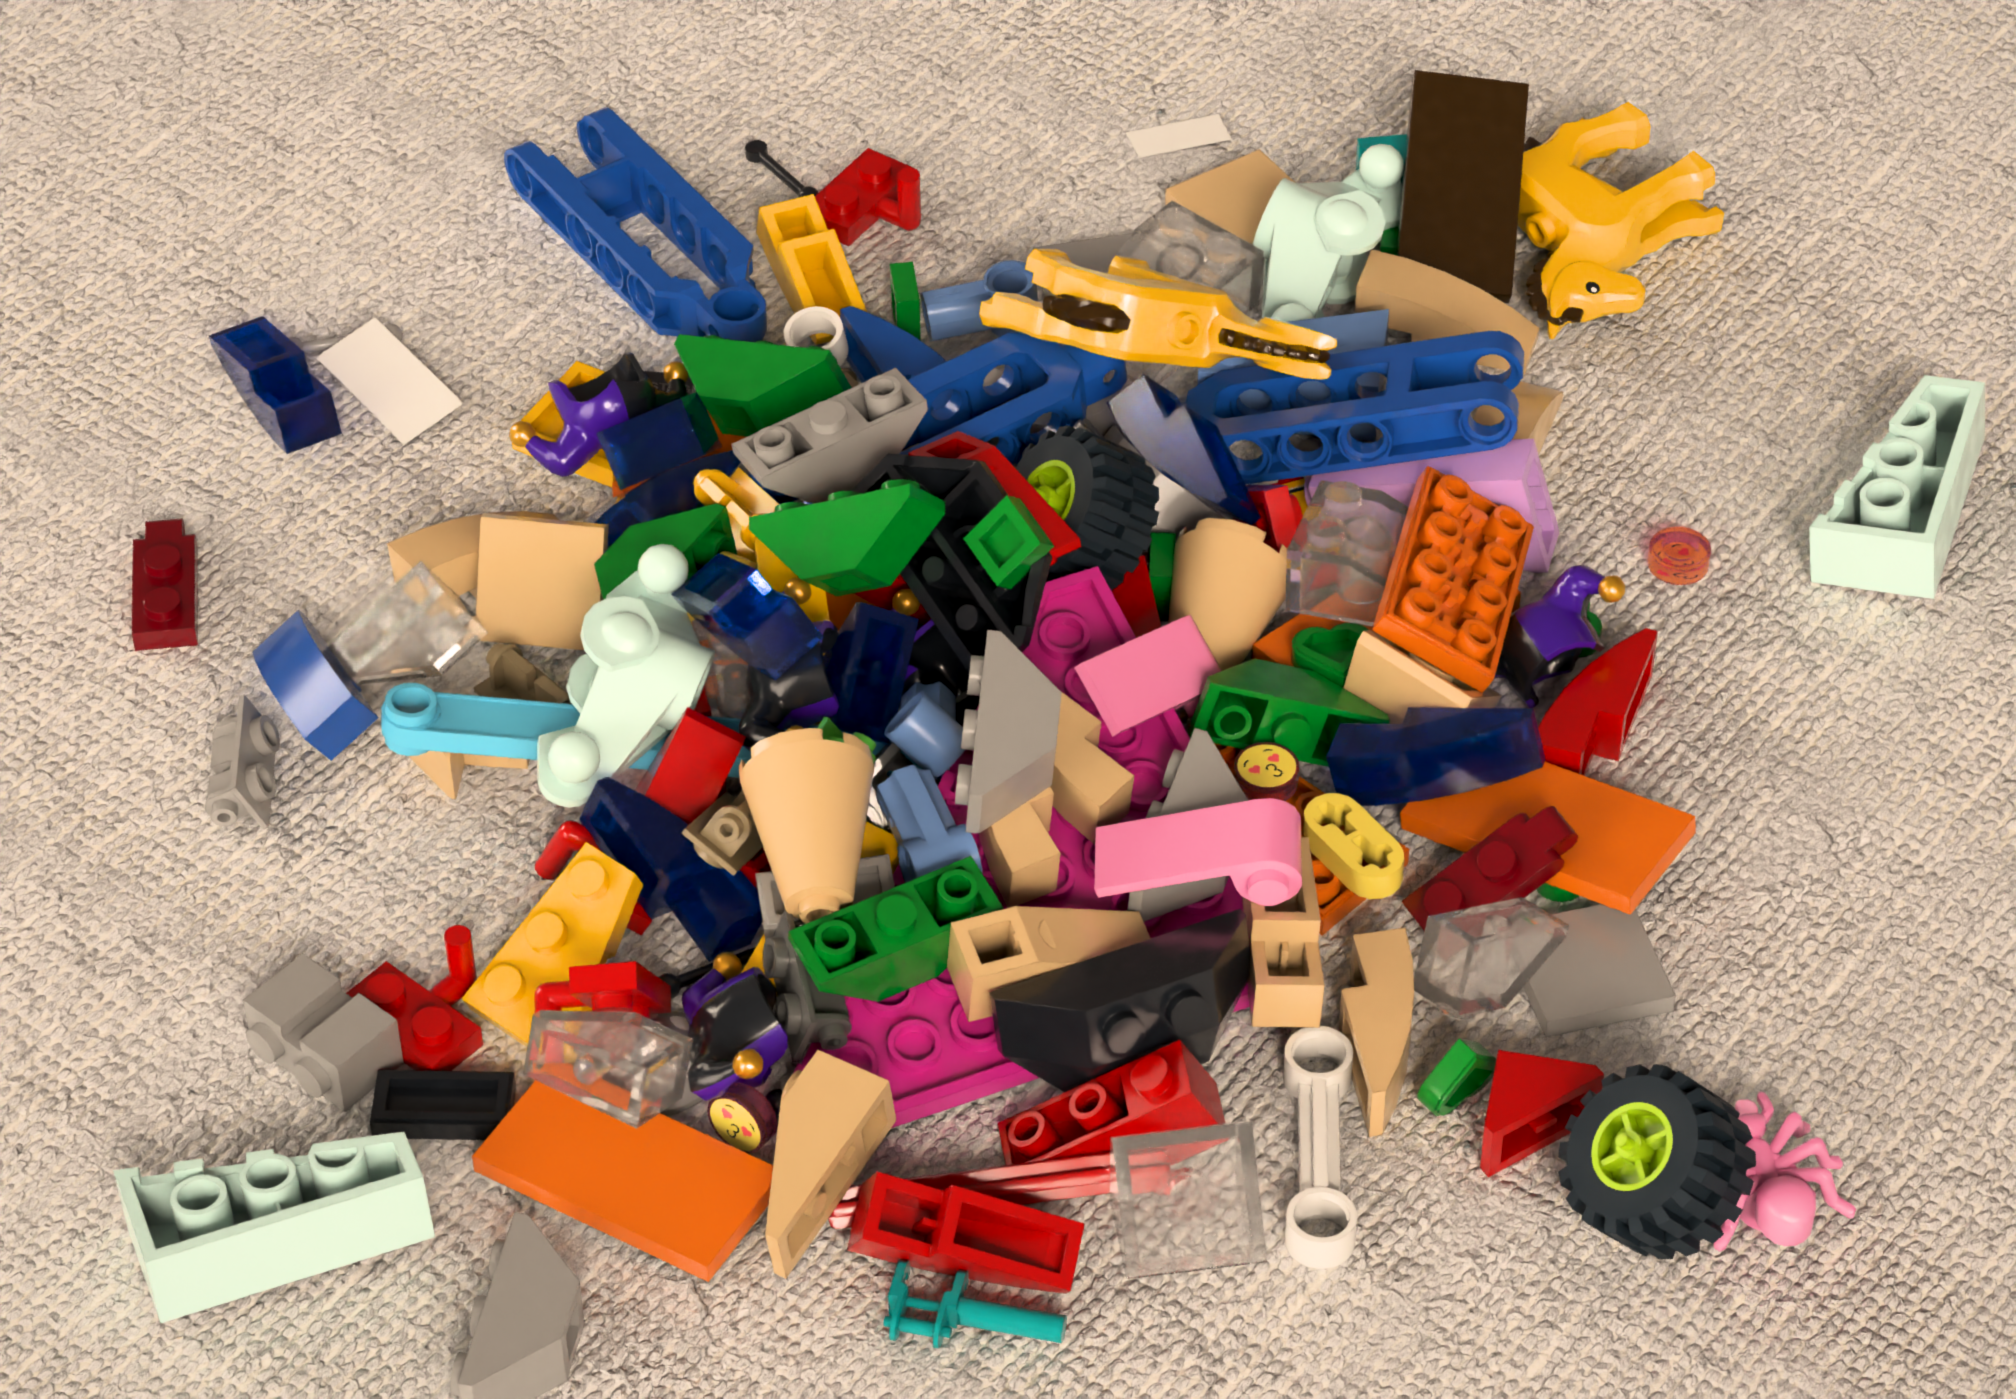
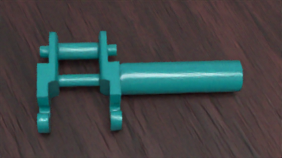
(965, 1311)

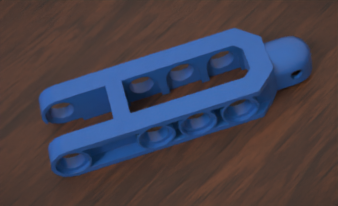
(631, 182)
(1047, 373)
(1420, 412)

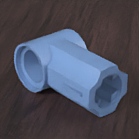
(956, 308)
(928, 727)
(922, 823)

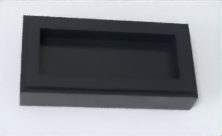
(441, 1103)

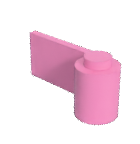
(1149, 675)
(1247, 839)

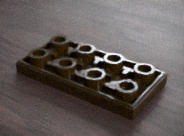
(1464, 177)

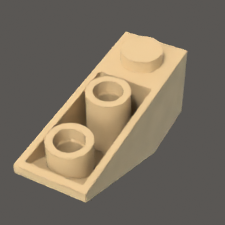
(1029, 942)

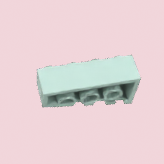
(1905, 502)
(272, 1219)

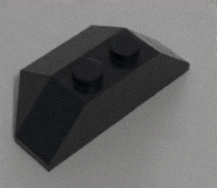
(946, 571)
(1126, 1003)

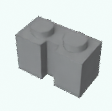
(321, 1032)

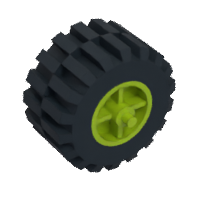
(1100, 495)
(1656, 1161)

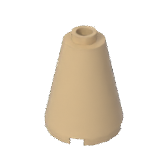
(1227, 585)
(810, 815)

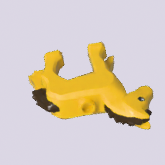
(1597, 228)
(1151, 318)

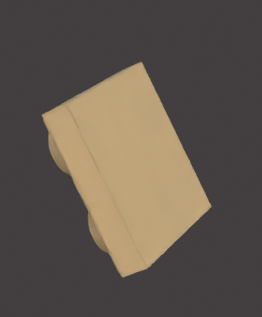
(1232, 193)
(537, 579)

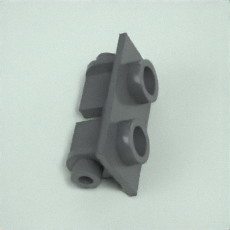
(800, 1006)

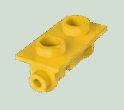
(742, 499)

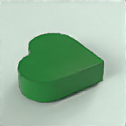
(1326, 650)
(1457, 1076)

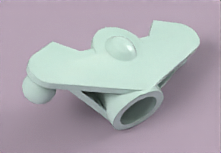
(1320, 233)
(630, 683)

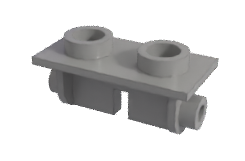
(243, 767)

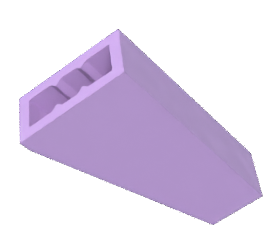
(1502, 475)

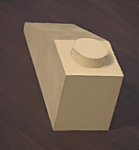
(825, 1136)

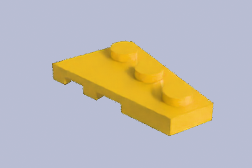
(570, 926)

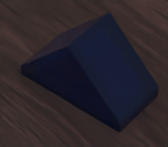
(659, 440)
(870, 668)

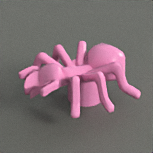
(1780, 1196)

